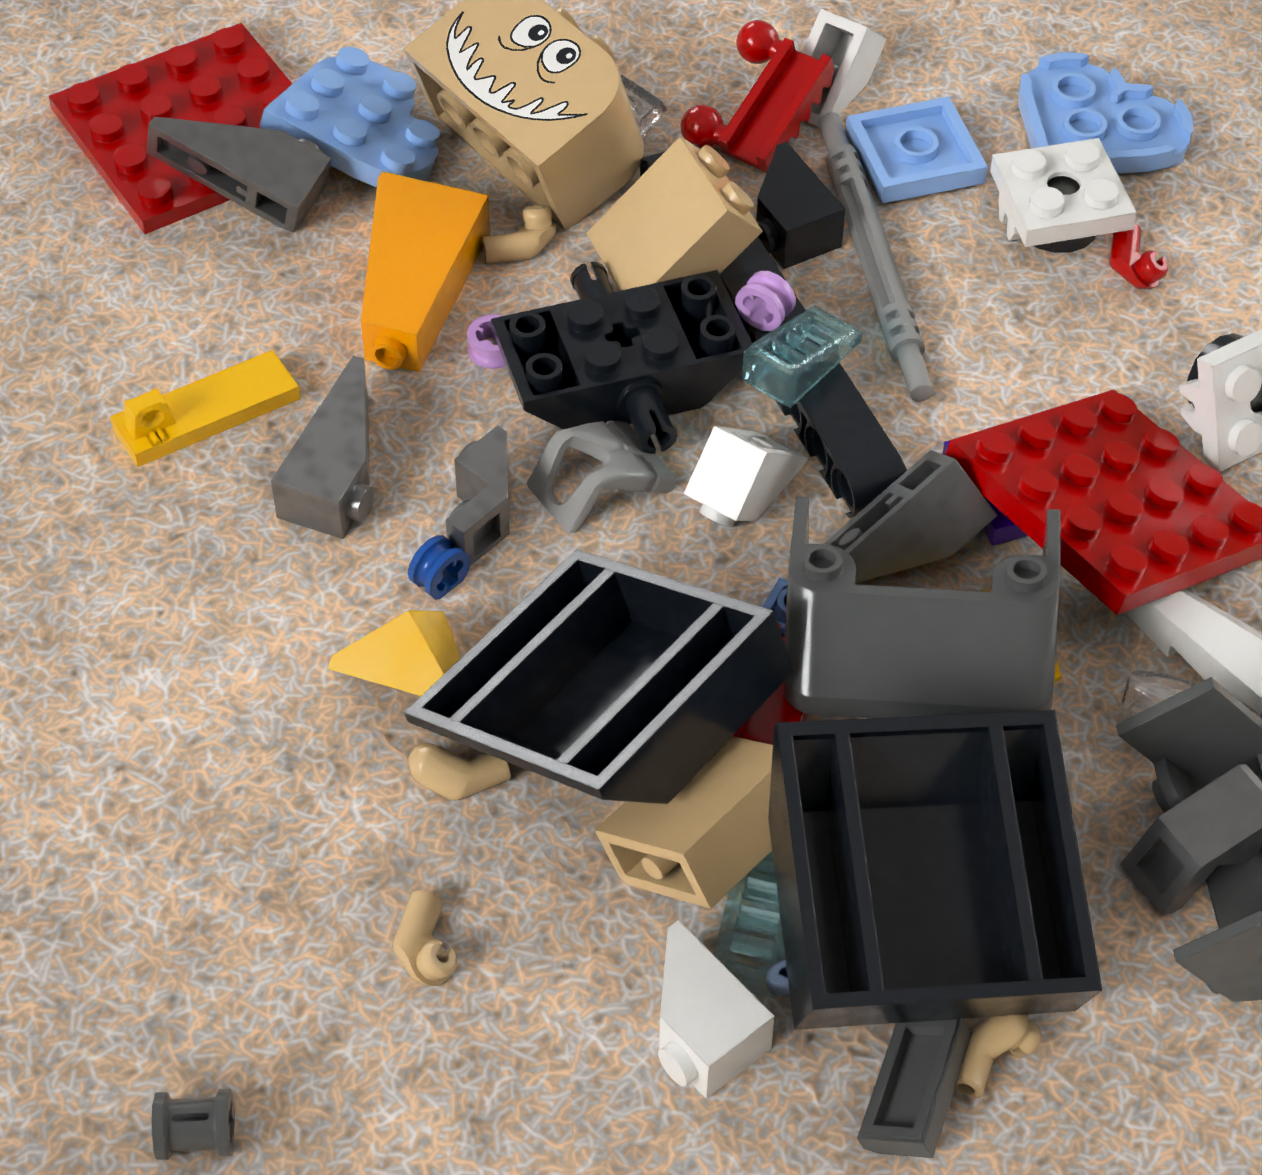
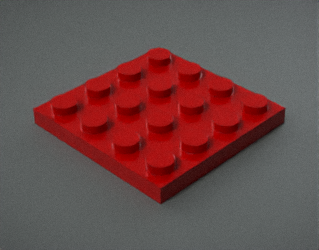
(206, 80)
(1130, 498)

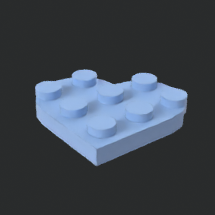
(1080, 101)
(357, 117)

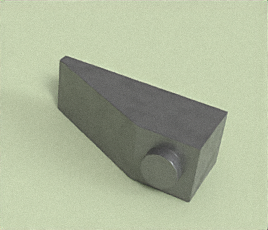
(248, 165)
(328, 469)
(916, 520)

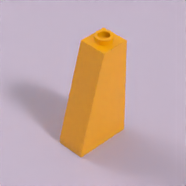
(417, 265)

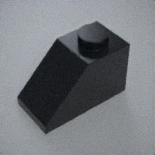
(797, 211)

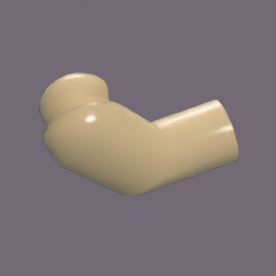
(526, 242)
(453, 775)
(417, 947)
(989, 1041)

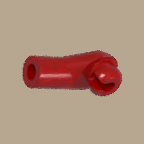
(1136, 268)

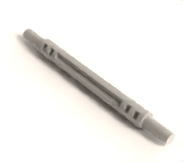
(876, 258)

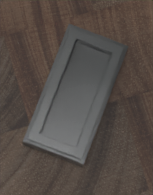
(915, 1088)

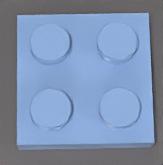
(916, 149)

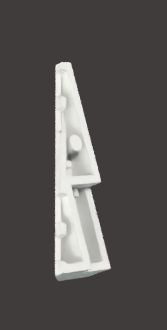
(1208, 640)

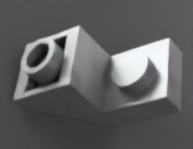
(484, 487)
(1194, 837)

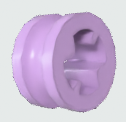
(765, 300)
(480, 350)

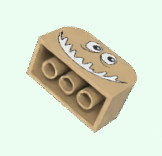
(532, 100)

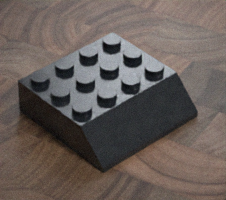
(611, 680)
(928, 869)

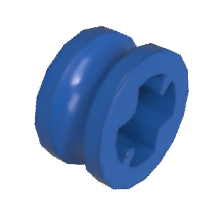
(438, 566)

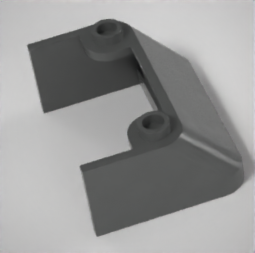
(919, 648)
(1192, 744)

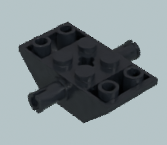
(625, 352)

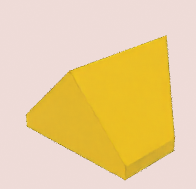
(403, 653)

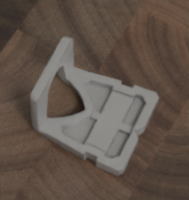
(623, 469)

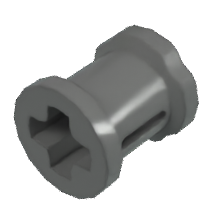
(193, 1124)

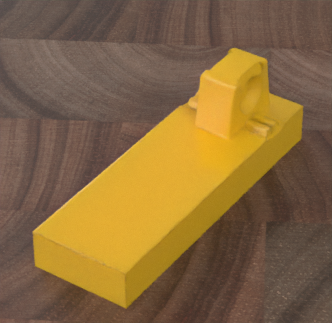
(169, 422)

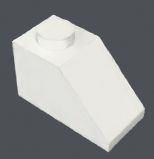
(854, 57)
(741, 474)
(707, 1017)

